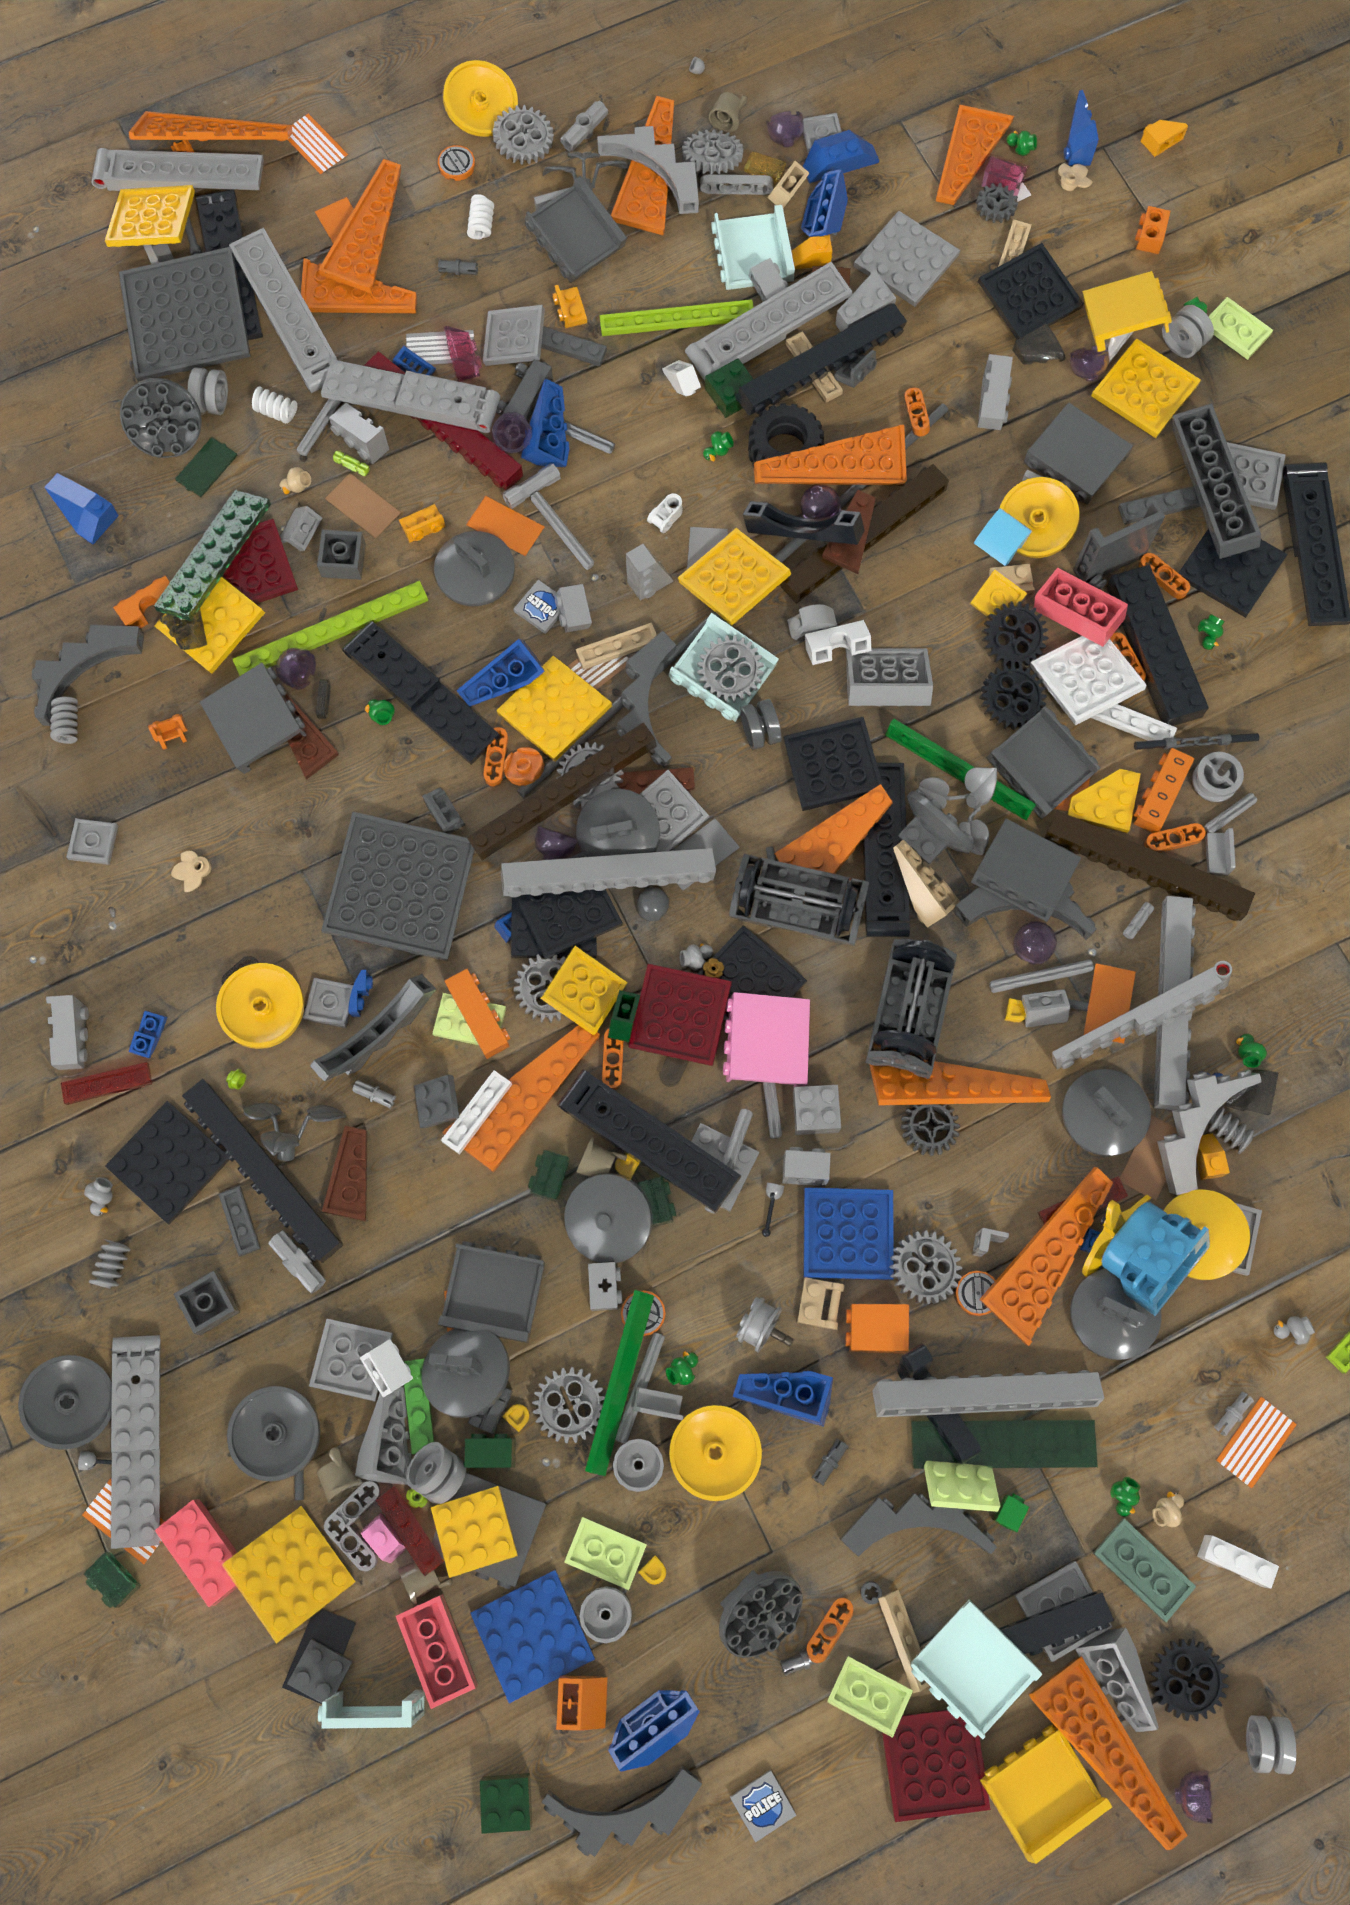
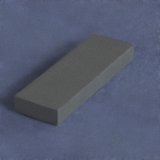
(239, 1221)

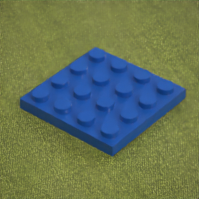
(848, 1233)
(532, 1636)

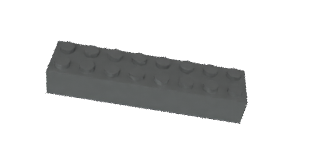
(1216, 481)

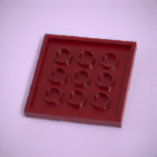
(262, 566)
(680, 1014)
(934, 1767)

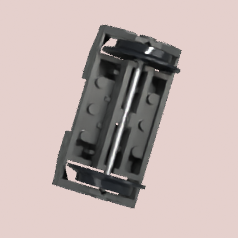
(781, 895)
(917, 976)

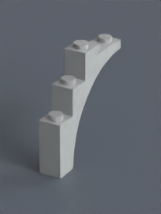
(660, 159)
(1180, 1151)

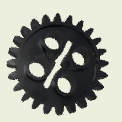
(1021, 616)
(1016, 679)
(1181, 1698)

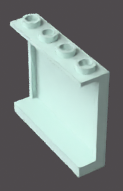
(749, 242)
(686, 668)
(974, 1669)
(334, 1715)

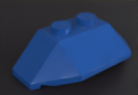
(839, 151)
(826, 206)
(652, 1729)

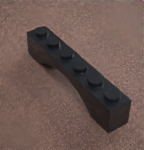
(839, 528)

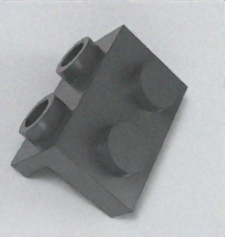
(856, 371)

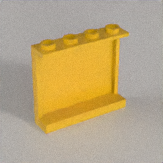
(1125, 307)
(1044, 1794)

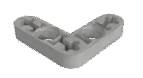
(346, 1522)

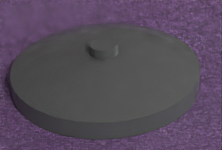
(608, 1218)
(66, 1402)
(273, 1433)

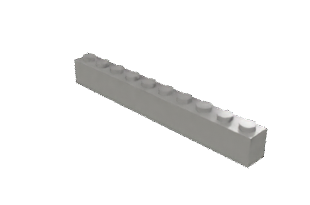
(607, 872)
(1174, 970)
(987, 1394)

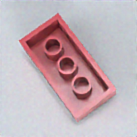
(1080, 607)
(200, 1550)
(437, 1651)

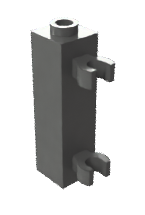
(528, 391)

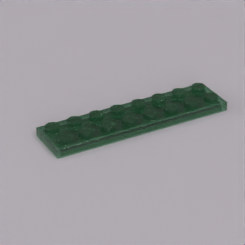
(212, 555)
(1014, 1444)

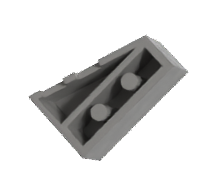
(865, 301)
(995, 392)
(359, 433)
(645, 572)
(69, 1032)

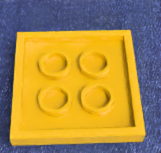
(583, 990)
(474, 1531)

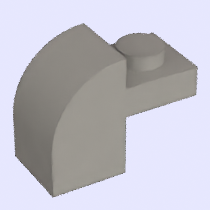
(811, 619)

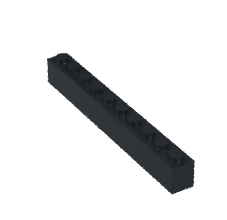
(821, 359)
(262, 1170)

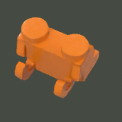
(168, 729)

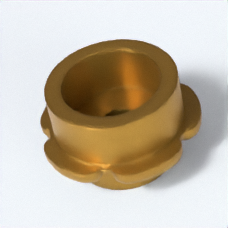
(717, 973)

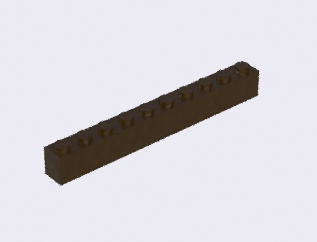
(885, 518)
(562, 791)
(1149, 866)

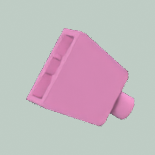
(383, 1539)

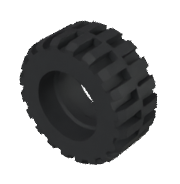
(780, 421)

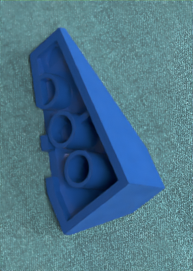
(1082, 134)
(506, 673)

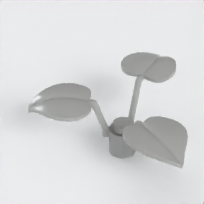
(981, 784)

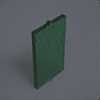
(206, 467)

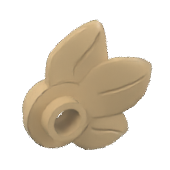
(1074, 176)
(188, 870)

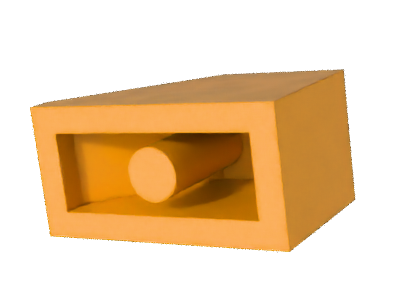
(1163, 135)
(813, 252)
(1211, 1158)

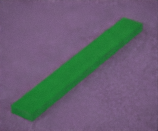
(955, 766)
(619, 1383)

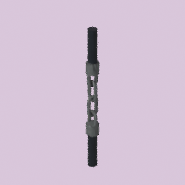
(1222, 739)

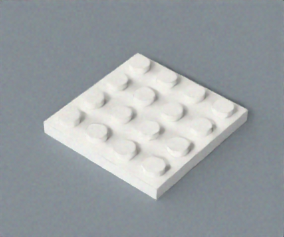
(1087, 677)

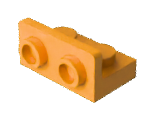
(570, 306)
(422, 523)

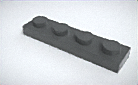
(573, 346)
(1170, 503)

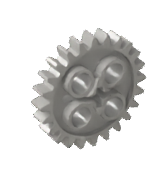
(534, 137)
(713, 151)
(718, 654)
(580, 756)
(541, 970)
(938, 1253)
(550, 1414)

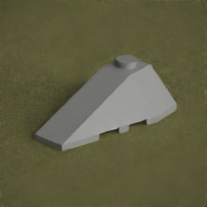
(384, 1447)
(1118, 1669)

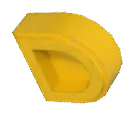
(1015, 1011)
(626, 1168)
(517, 1416)
(654, 1571)

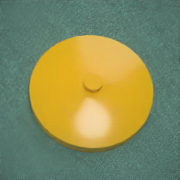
(477, 95)
(1047, 510)
(260, 1005)
(1227, 1231)
(715, 1453)

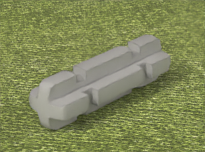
(1138, 920)

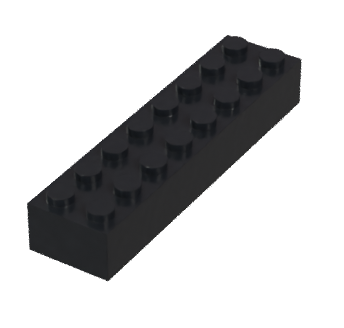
(1158, 647)

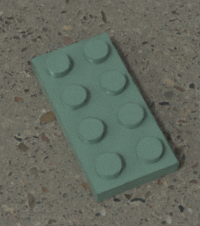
(1144, 1570)

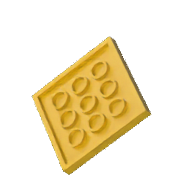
(150, 216)
(1146, 388)
(734, 576)
(226, 621)
(554, 709)
(288, 1574)

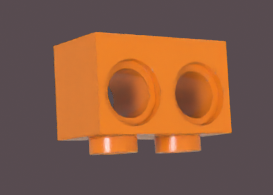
(1153, 229)

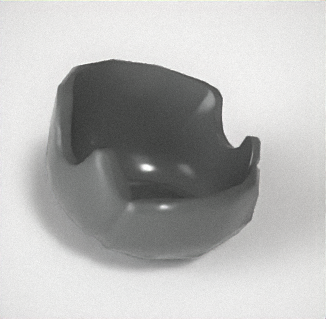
(652, 904)

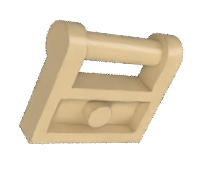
(812, 1303)

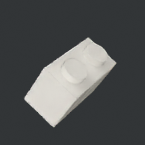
(386, 1368)

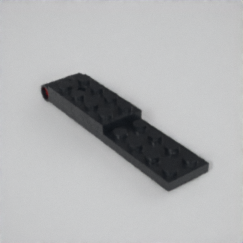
(221, 227)
(1316, 543)
(420, 692)
(882, 866)
(649, 1141)

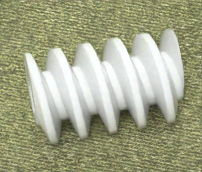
(480, 217)
(273, 406)

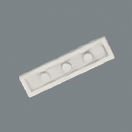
(1135, 723)
(476, 1112)

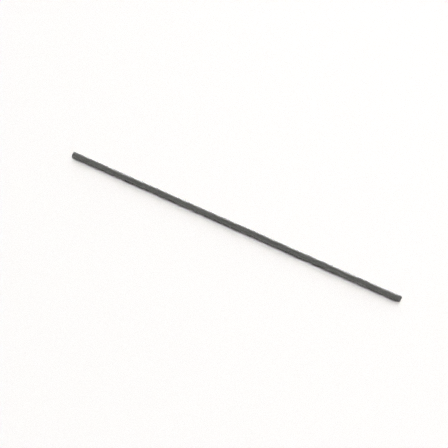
(682, 646)

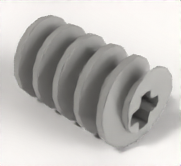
(63, 720)
(1231, 1130)
(110, 1264)

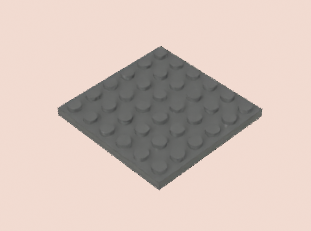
(184, 314)
(399, 886)

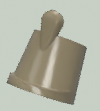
(726, 112)
(597, 1160)
(337, 1477)
(418, 1584)

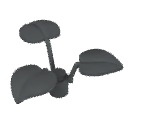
(583, 156)
(284, 1143)

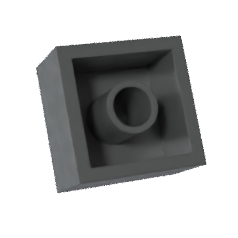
(341, 554)
(206, 1303)

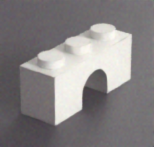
(852, 636)
(1238, 1561)

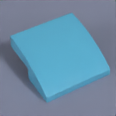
(1002, 536)

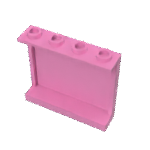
(767, 1039)

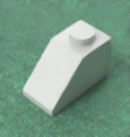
(682, 377)

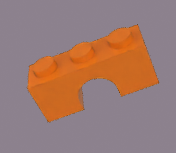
(132, 609)

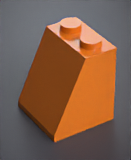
(878, 1328)

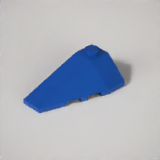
(548, 428)
(83, 508)
(793, 1394)

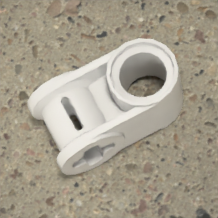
(665, 516)

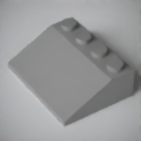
(889, 677)

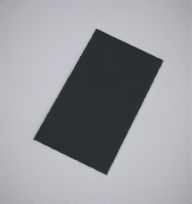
(327, 1629)

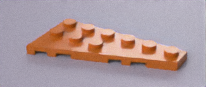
(971, 143)
(335, 297)
(835, 839)

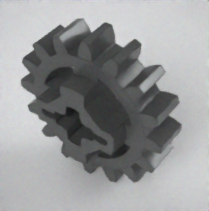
(996, 203)

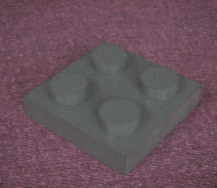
(436, 1101)
(319, 1671)

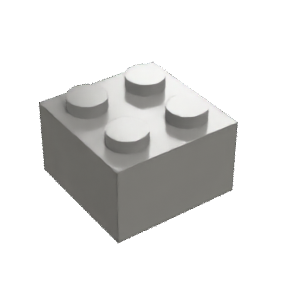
(816, 1109)
(806, 1167)

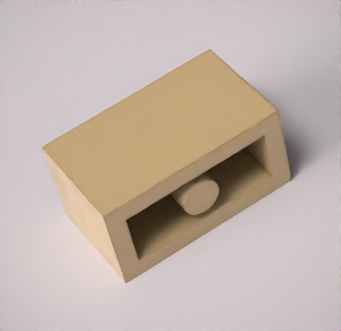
(788, 184)

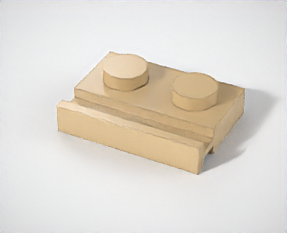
(1019, 575)

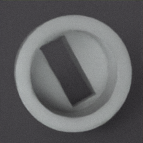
(697, 66)

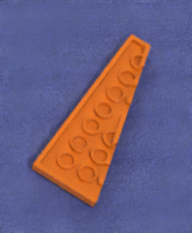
(187, 127)
(643, 192)
(360, 243)
(857, 460)
(955, 1086)
(527, 1097)
(1032, 1278)
(1089, 1723)

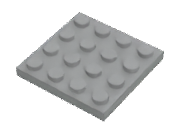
(907, 258)

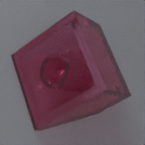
(1005, 172)
(462, 353)

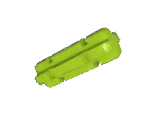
(351, 463)

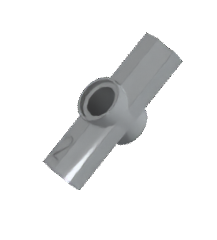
(584, 126)
(297, 1262)

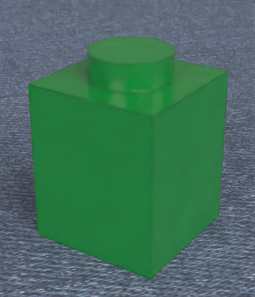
(1011, 1512)

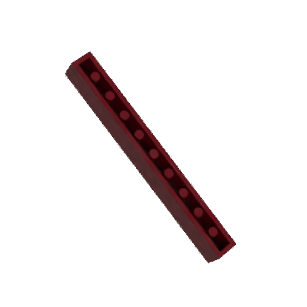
(468, 442)

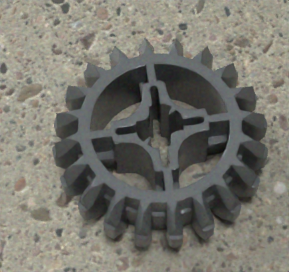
(930, 1136)

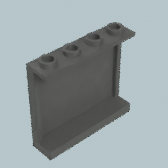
(576, 230)
(1078, 452)
(1119, 549)
(252, 716)
(1043, 762)
(1026, 870)
(493, 1292)
(523, 1516)

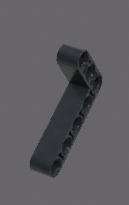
(949, 1426)

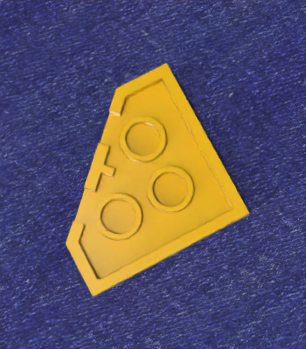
(1108, 801)

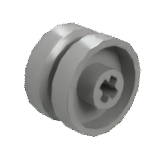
(1188, 331)
(209, 390)
(624, 1465)
(436, 1473)
(600, 1628)
(1271, 1744)

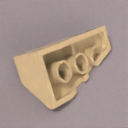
(929, 896)

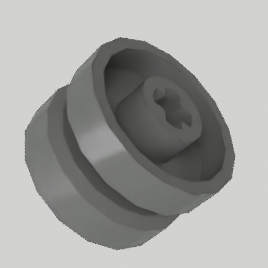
(760, 724)

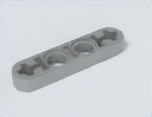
(758, 184)

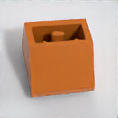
(581, 1702)

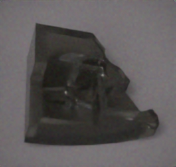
(1038, 347)
(187, 633)
(1257, 1097)

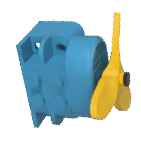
(1147, 1251)

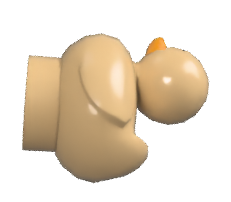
(296, 481)
(1168, 1510)

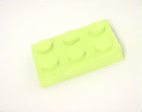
(1239, 328)
(451, 1023)
(961, 1486)
(605, 1553)
(870, 1696)

